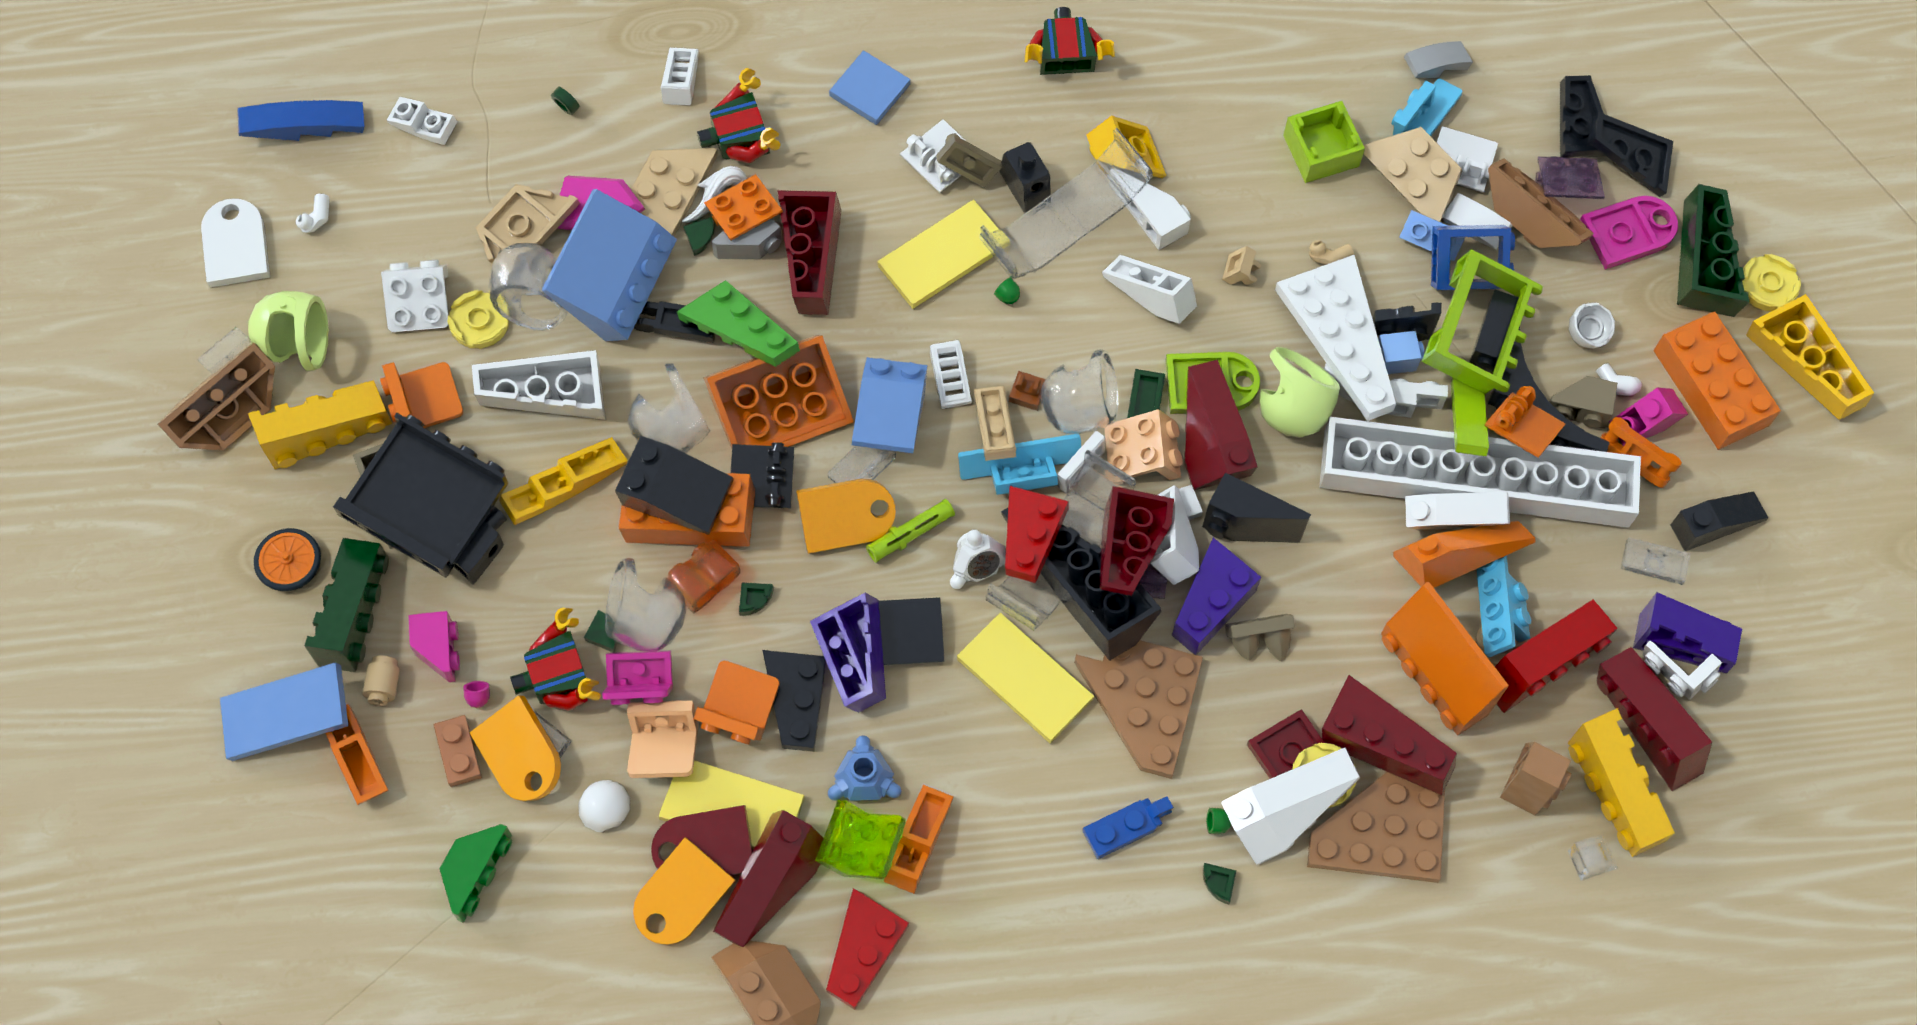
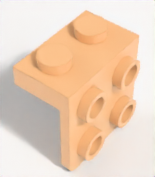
(1145, 445)
(662, 739)

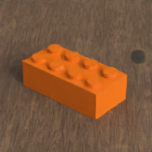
(1716, 380)
(730, 527)

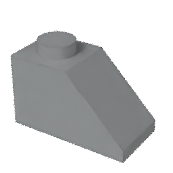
(750, 245)

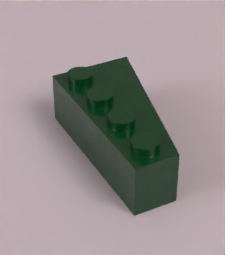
(1708, 255)
(348, 605)

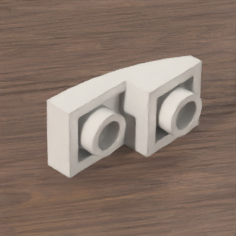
(420, 121)
(1469, 212)

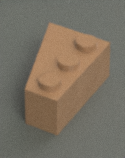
(1536, 778)

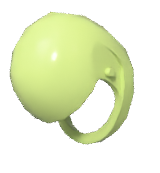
(291, 325)
(1301, 401)

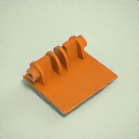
(743, 207)
(1524, 422)

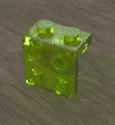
(860, 842)

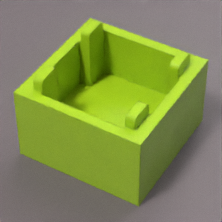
(1323, 141)

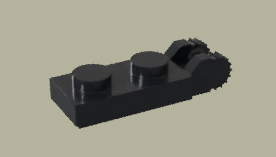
(668, 322)

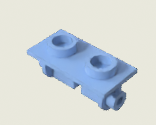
(1419, 232)

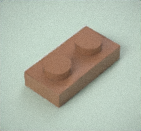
(457, 751)

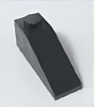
(1717, 519)

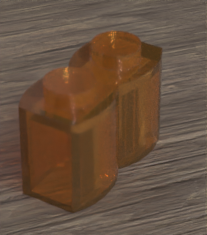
(704, 574)

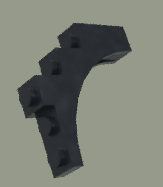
(1486, 354)

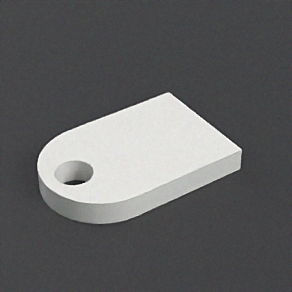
(236, 247)

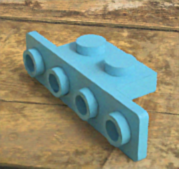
(1427, 107)
(1028, 470)
(1502, 608)

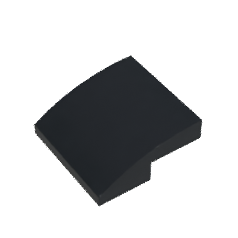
(911, 631)

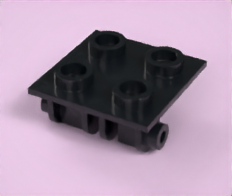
(770, 471)

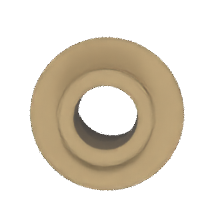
(381, 680)

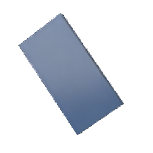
(283, 711)

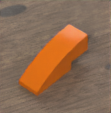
(356, 760)
(918, 838)

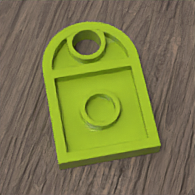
(1232, 366)

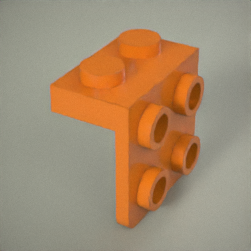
(423, 393)
(738, 702)

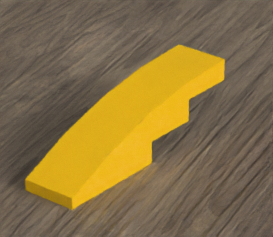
(567, 479)

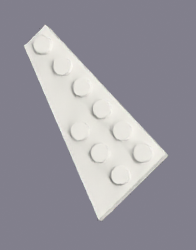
(1338, 322)

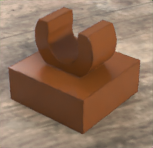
(1026, 391)

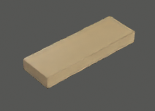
(994, 423)

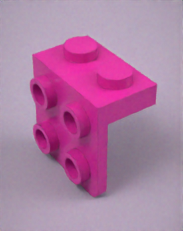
(638, 676)

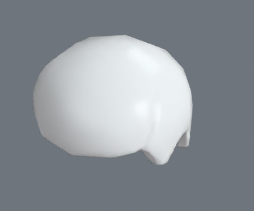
(1591, 325)
(604, 805)

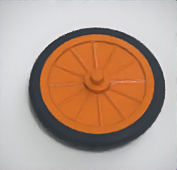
(287, 559)

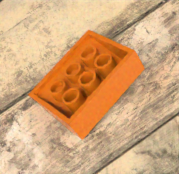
(780, 402)
(1443, 660)

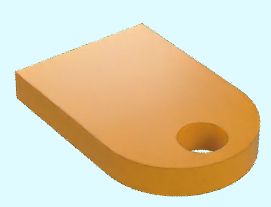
(841, 514)
(517, 749)
(682, 892)

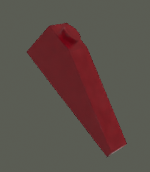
(1214, 429)
(772, 876)

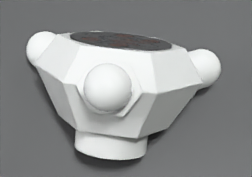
(976, 558)

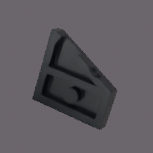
(1406, 319)

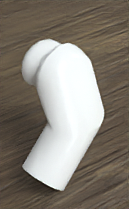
(318, 217)
(1626, 384)

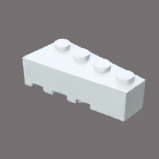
(544, 384)

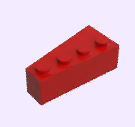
(1553, 652)

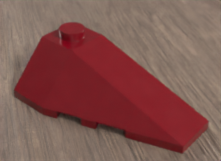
(1131, 536)

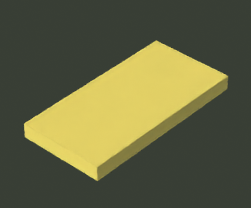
(939, 255)
(1025, 677)
(716, 789)

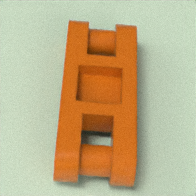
(1640, 446)

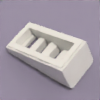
(682, 89)
(947, 355)

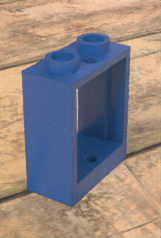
(1441, 251)

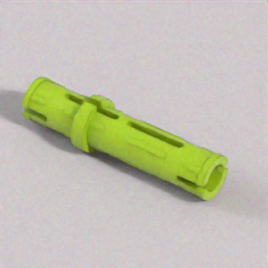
(880, 549)

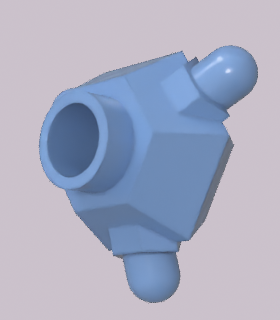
(864, 775)

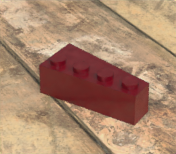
(811, 242)
(1655, 718)
(1387, 738)

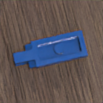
(1126, 825)

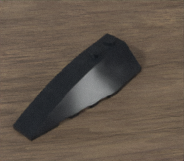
(1108, 617)

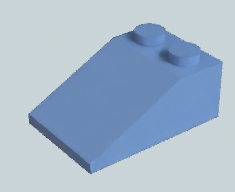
(889, 405)

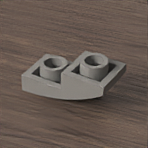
(1435, 58)

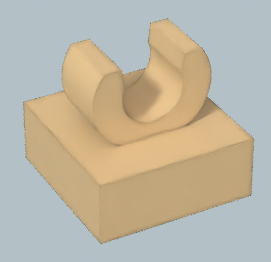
(1240, 265)

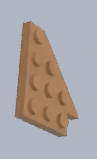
(1146, 700)
(1385, 832)

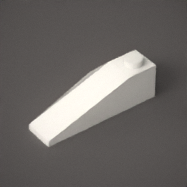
(1283, 807)

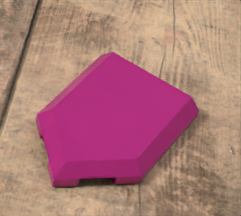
(582, 187)

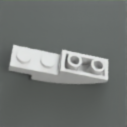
(1409, 395)

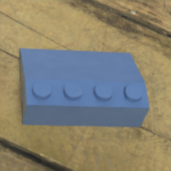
(609, 266)

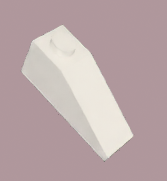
(1159, 216)
(1154, 288)
(1456, 510)
(1178, 553)

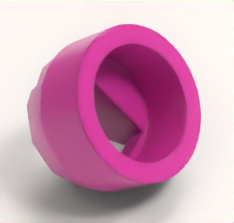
(476, 693)

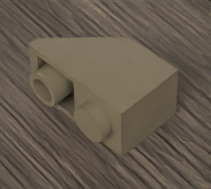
(1587, 401)

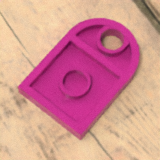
(1629, 231)

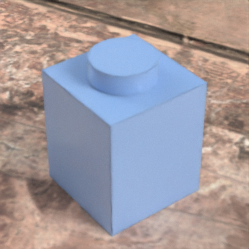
(1401, 351)

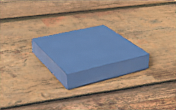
(869, 87)

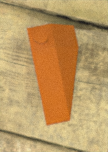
(1458, 552)

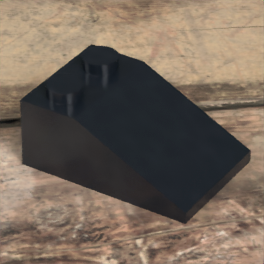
(673, 486)
(1250, 514)

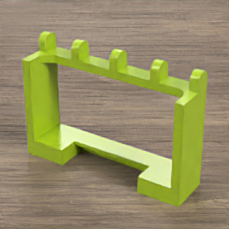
(1437, 349)

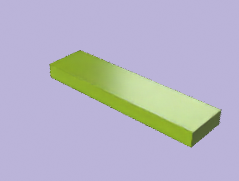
(1469, 419)

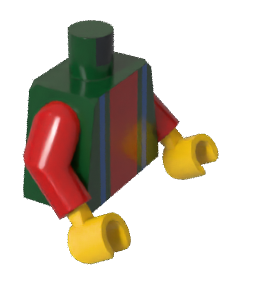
(1067, 45)
(738, 124)
(556, 668)

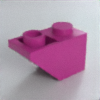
(1654, 412)
(433, 642)

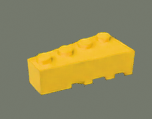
(1812, 356)
(319, 423)
(1620, 783)

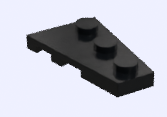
(1577, 107)
(1634, 150)
(797, 697)

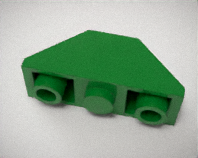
(471, 867)

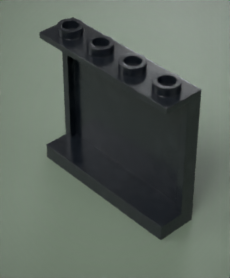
(423, 495)

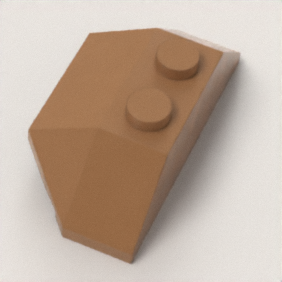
(1537, 217)
(219, 407)
(768, 984)

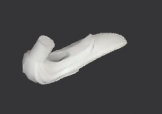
(714, 186)

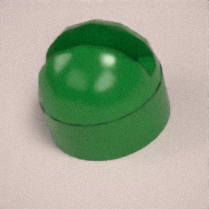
(1008, 291)
(1217, 821)

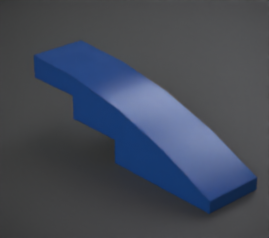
(300, 118)

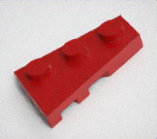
(1031, 531)
(863, 948)

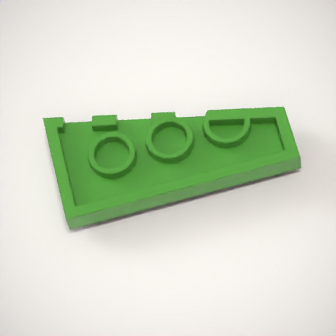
(740, 323)

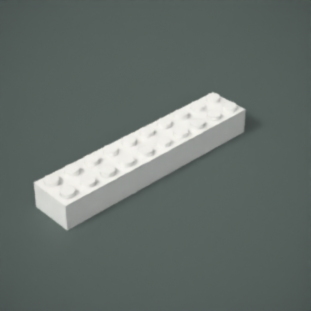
(1422, 461)

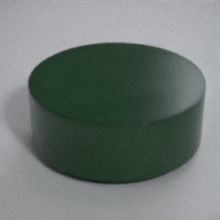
(565, 100)

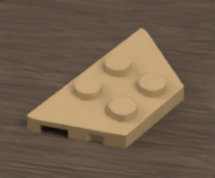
(1417, 170)
(671, 183)
(523, 218)

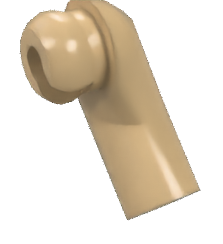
(1323, 255)

